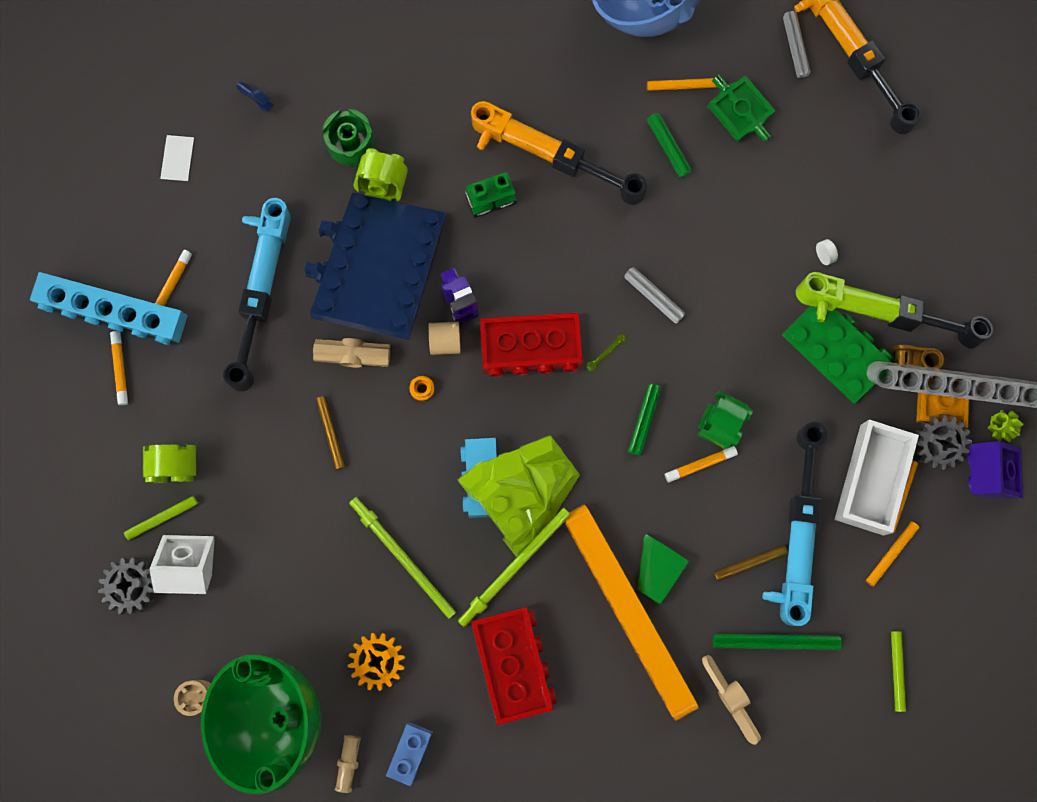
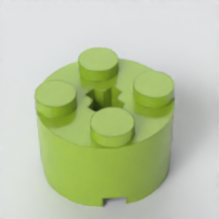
(381, 175)
(169, 461)

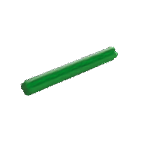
(759, 641)

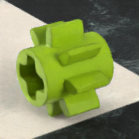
(1005, 425)

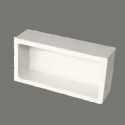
(876, 477)

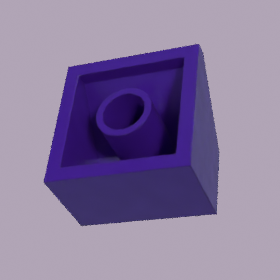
(995, 470)

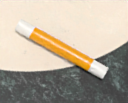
(174, 278)
(119, 370)
(701, 464)

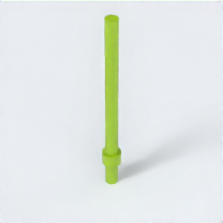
(370, 519)
(479, 604)

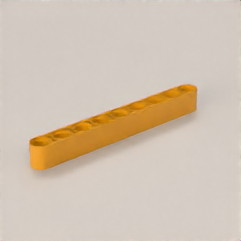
(630, 613)

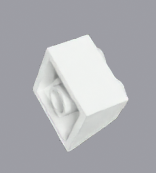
(183, 564)

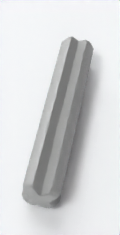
(796, 44)
(652, 293)

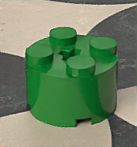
(348, 136)
(724, 420)

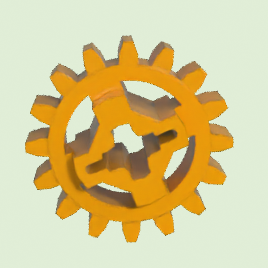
(383, 673)

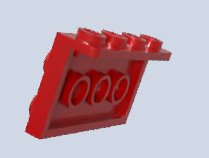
(531, 344)
(513, 665)

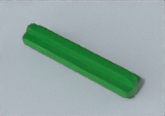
(669, 145)
(644, 419)

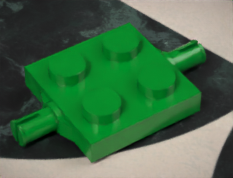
(741, 108)

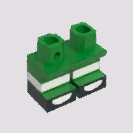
(494, 189)

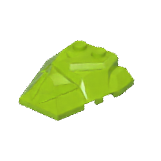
(522, 489)

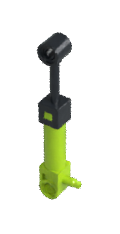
(901, 313)

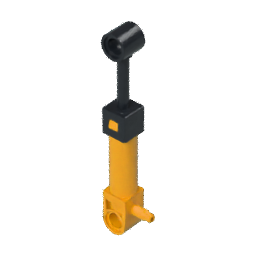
(863, 57)
(564, 155)

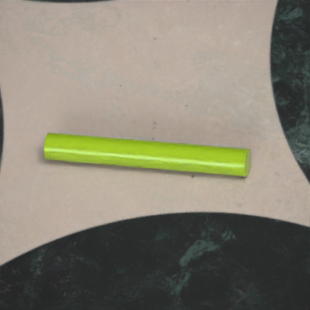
(160, 518)
(898, 671)

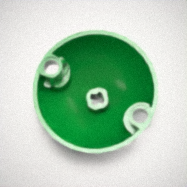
(260, 723)

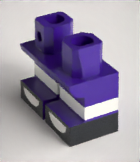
(459, 296)

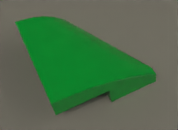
(658, 569)

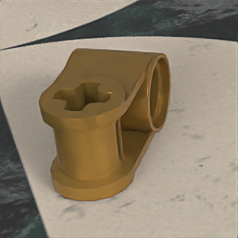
(915, 356)

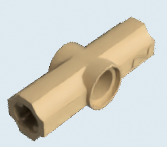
(351, 353)

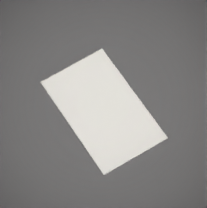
(177, 158)

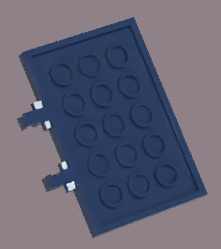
(376, 265)

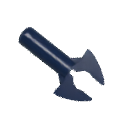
(256, 95)

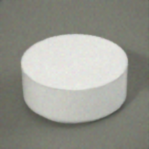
(827, 252)

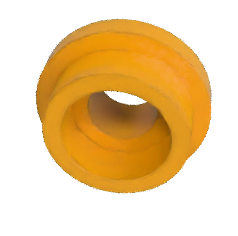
(421, 380)

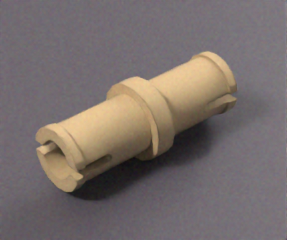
(347, 764)

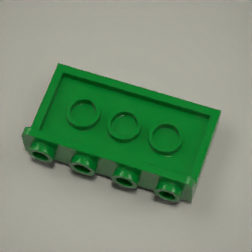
(837, 350)

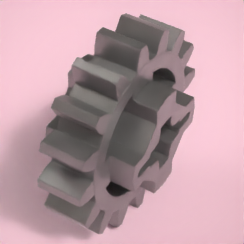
(939, 453)
(130, 595)

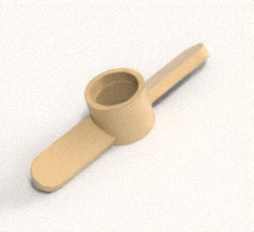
(734, 700)

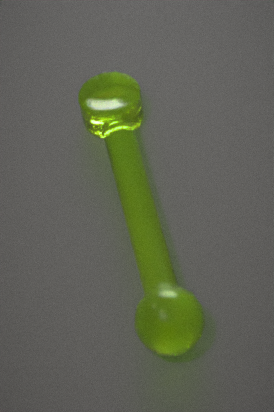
(591, 366)

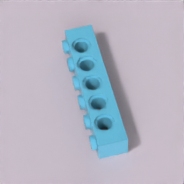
(49, 287)

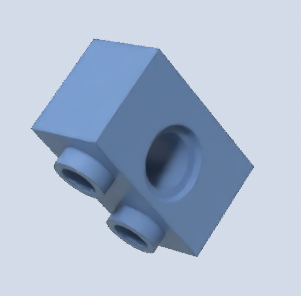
(409, 754)

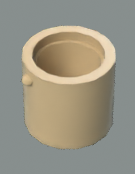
(444, 338)
(190, 697)

